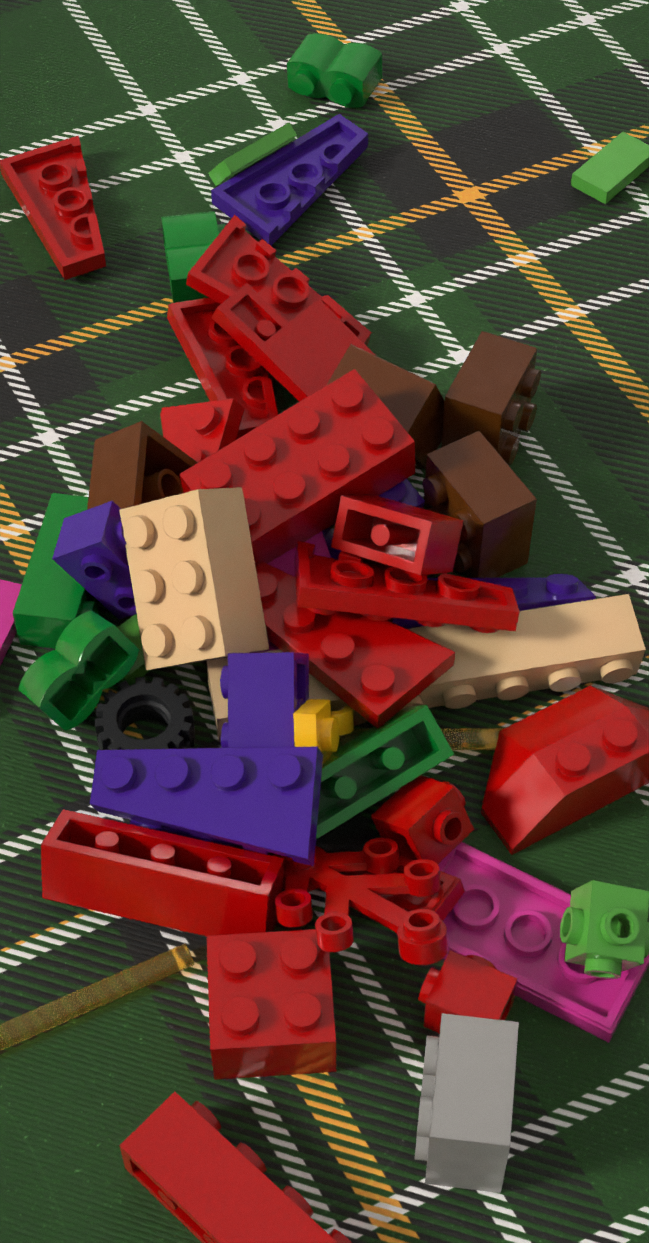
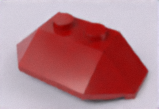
(565, 765)

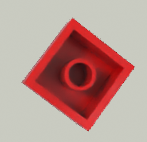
(270, 1005)

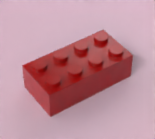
(308, 459)

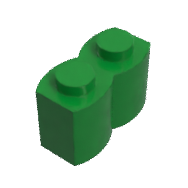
(335, 70)
(185, 241)
(84, 663)

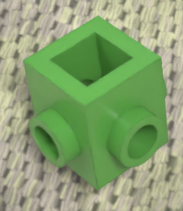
(606, 928)

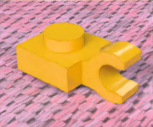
(320, 726)

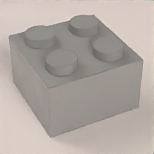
(467, 1102)

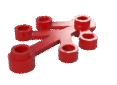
(419, 932)

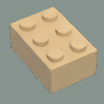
(194, 577)

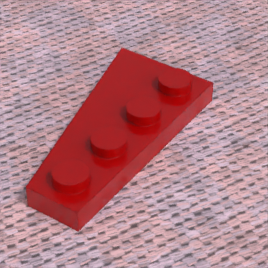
(58, 203)
(240, 259)
(222, 363)
(379, 594)
(361, 660)

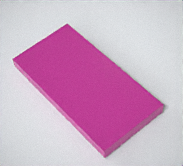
(517, 928)

